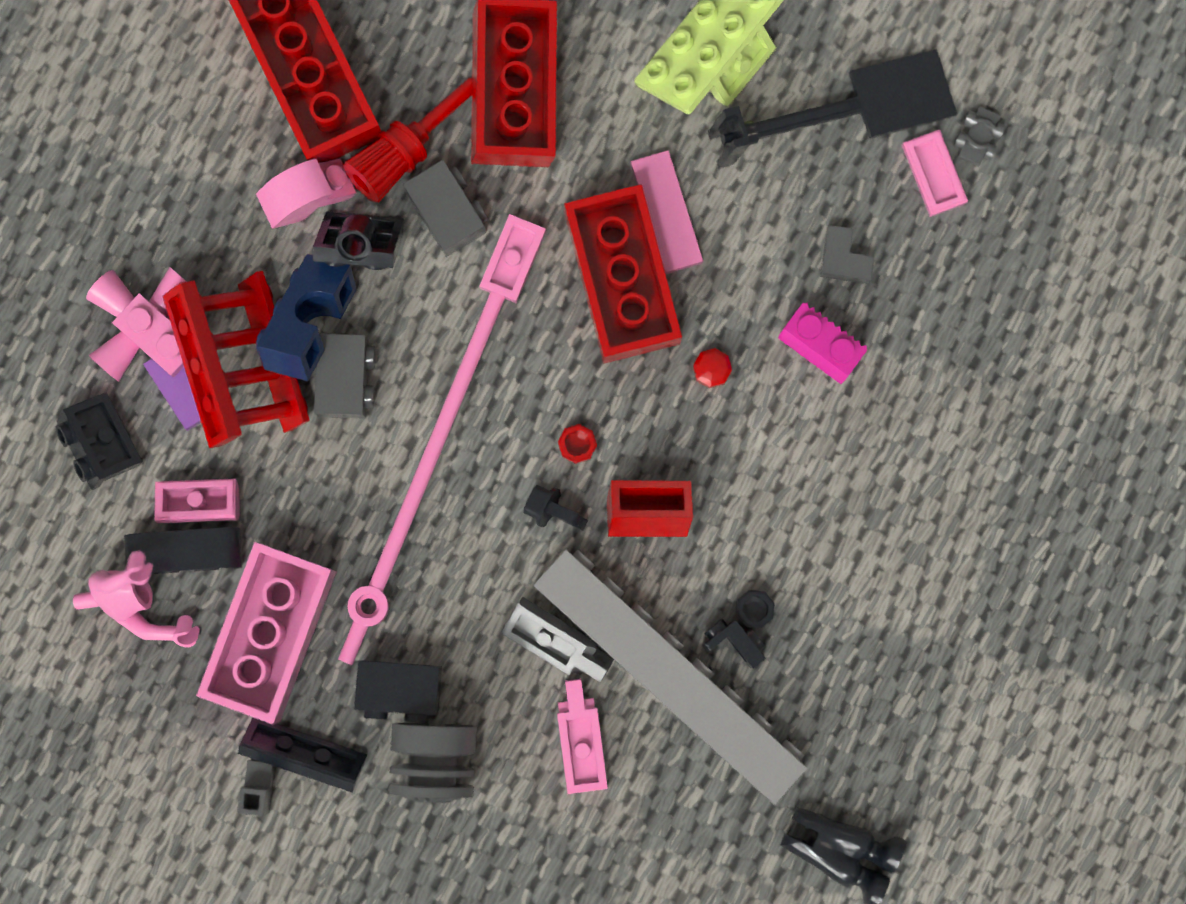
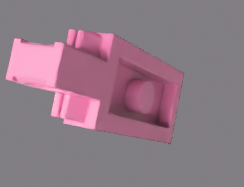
(581, 741)

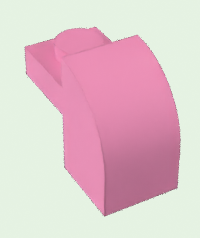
(302, 190)

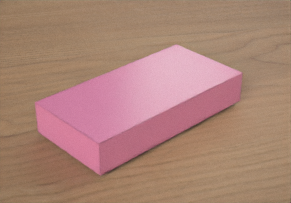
(934, 173)

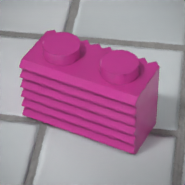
(822, 343)

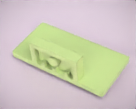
(712, 51)

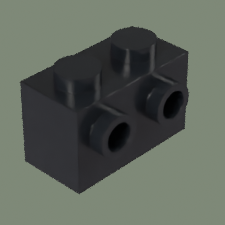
(397, 689)

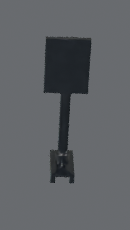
(887, 94)

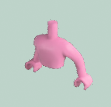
(126, 593)

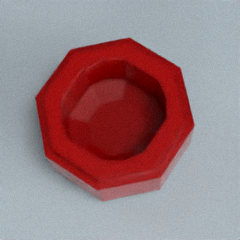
(712, 368)
(577, 444)

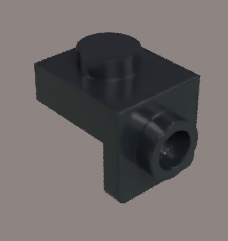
(745, 643)

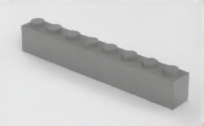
(670, 677)

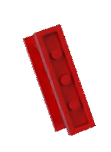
(203, 368)

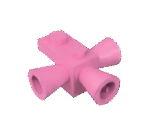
(141, 325)

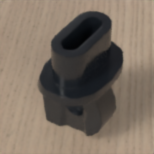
(544, 504)

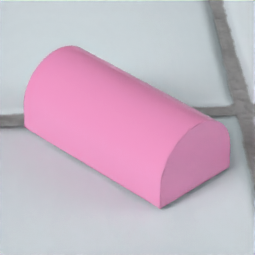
(197, 501)

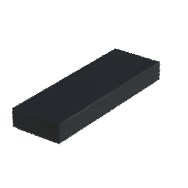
(302, 754)

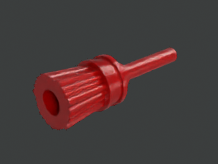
(399, 148)

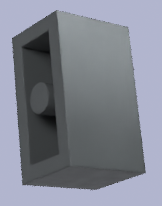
(445, 208)
(343, 376)

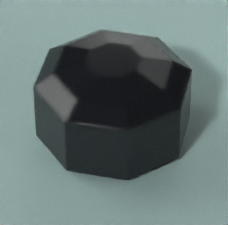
(754, 609)

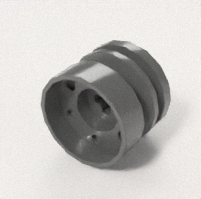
(432, 761)

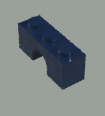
(289, 342)

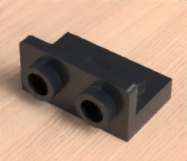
(97, 440)

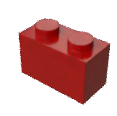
(649, 508)

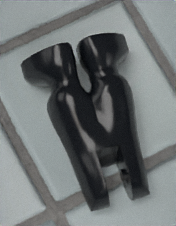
(842, 848)

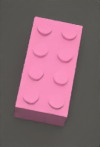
(266, 633)

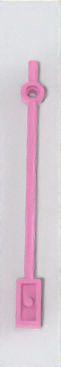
(503, 280)

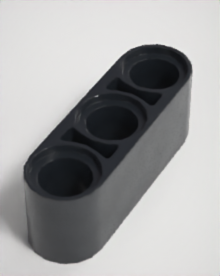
(187, 549)

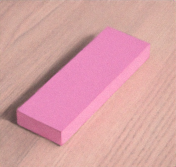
(667, 212)

